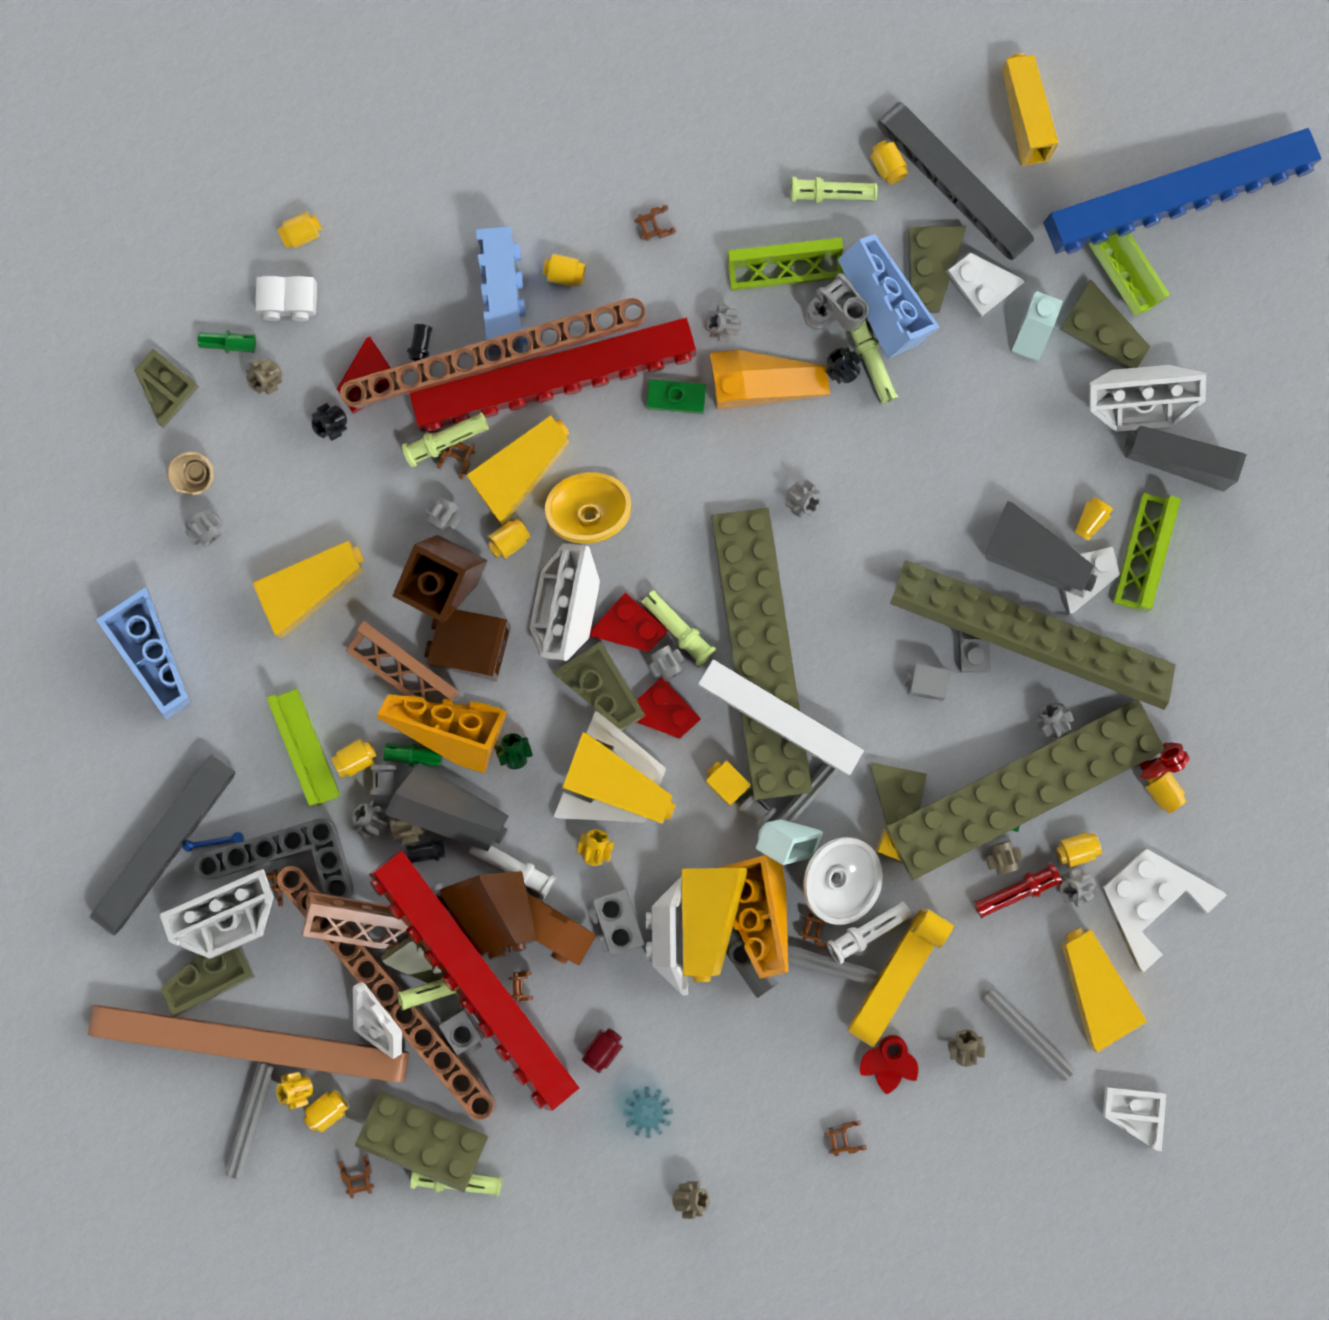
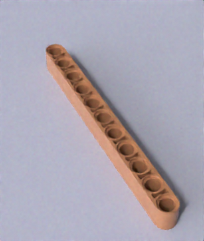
(479, 350)
(381, 976)
(246, 1043)

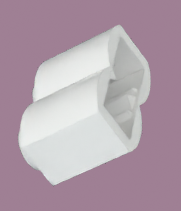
(286, 297)

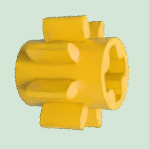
(595, 847)
(294, 1090)

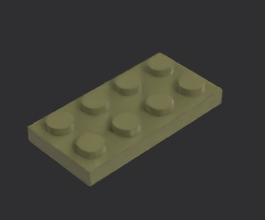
(421, 1141)

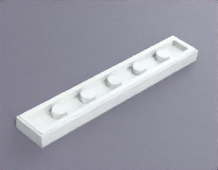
(780, 718)

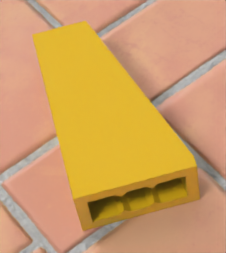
(1029, 110)
(516, 470)
(307, 585)
(611, 780)
(708, 917)
(1100, 993)

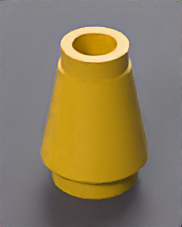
(1093, 517)

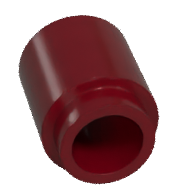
(602, 1049)

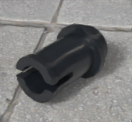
(420, 342)
(426, 851)

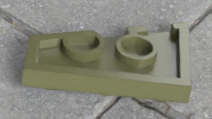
(930, 256)
(1104, 328)
(602, 686)
(206, 979)

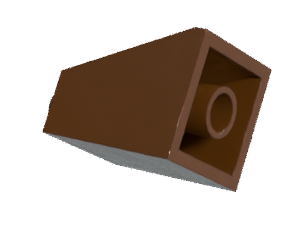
(438, 577)
(469, 644)
(492, 912)

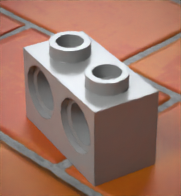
(624, 920)

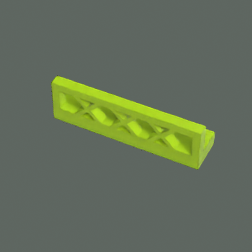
(784, 253)
(1131, 273)
(1157, 555)
(304, 747)

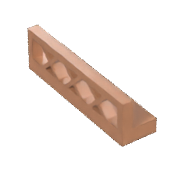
(401, 656)
(355, 911)

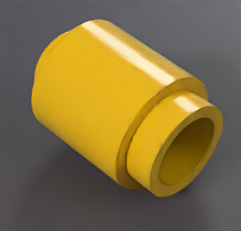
(889, 162)
(299, 230)
(564, 270)
(508, 539)
(354, 758)
(1166, 792)
(1078, 849)
(325, 1111)

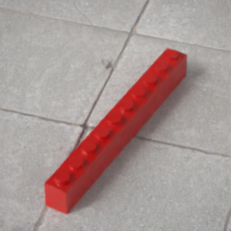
(553, 375)
(473, 981)

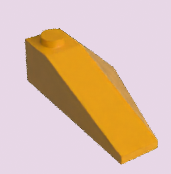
(758, 378)
(454, 731)
(763, 915)

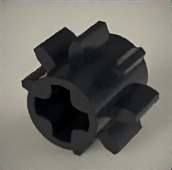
(843, 365)
(329, 421)

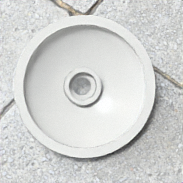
(855, 880)

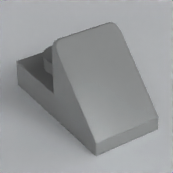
(974, 654)

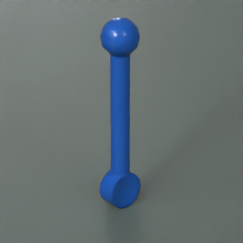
(236, 838)

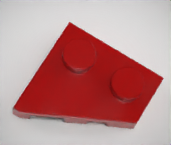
(366, 362)
(629, 626)
(666, 710)

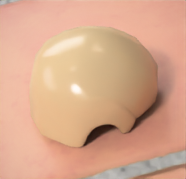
(190, 473)

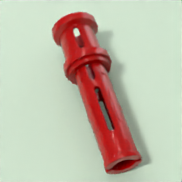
(1031, 886)

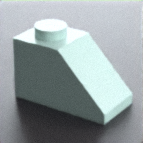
(1037, 326)
(788, 841)

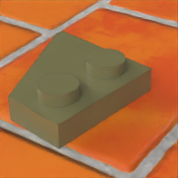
(164, 386)
(898, 790)
(410, 960)

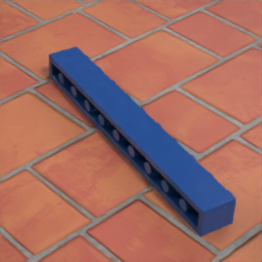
(1181, 191)

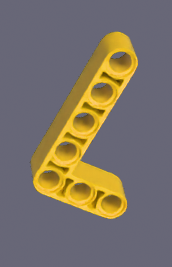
(899, 973)

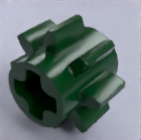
(513, 751)

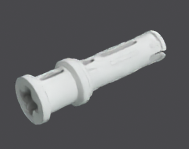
(533, 878)
(858, 942)

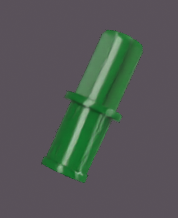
(227, 341)
(411, 755)

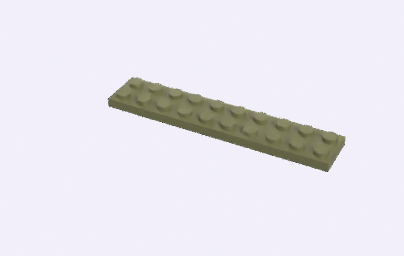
(1034, 634)
(760, 645)
(1024, 789)

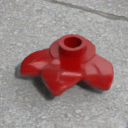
(1171, 760)
(889, 1068)

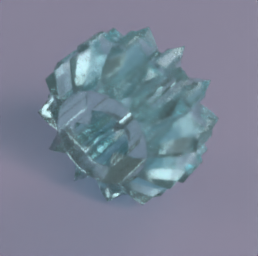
(649, 1101)

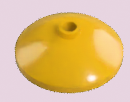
(585, 498)

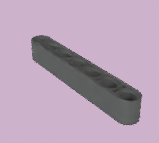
(955, 181)
(162, 845)

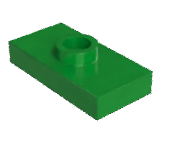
(676, 396)

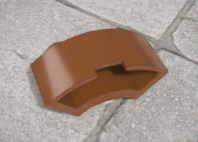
(560, 933)

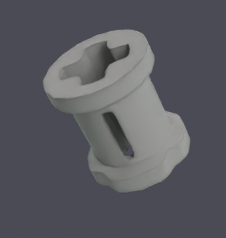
(382, 780)
(757, 810)

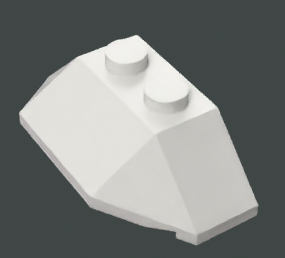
(1146, 396)
(565, 602)
(221, 917)
(667, 937)

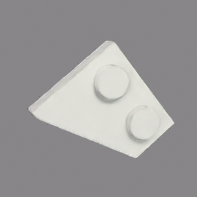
(982, 282)
(1106, 570)
(374, 1022)
(1137, 1113)

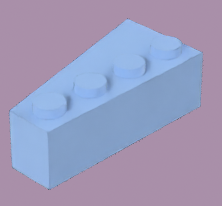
(500, 285)
(894, 307)
(144, 647)

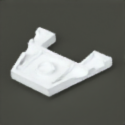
(606, 732)
(1145, 891)

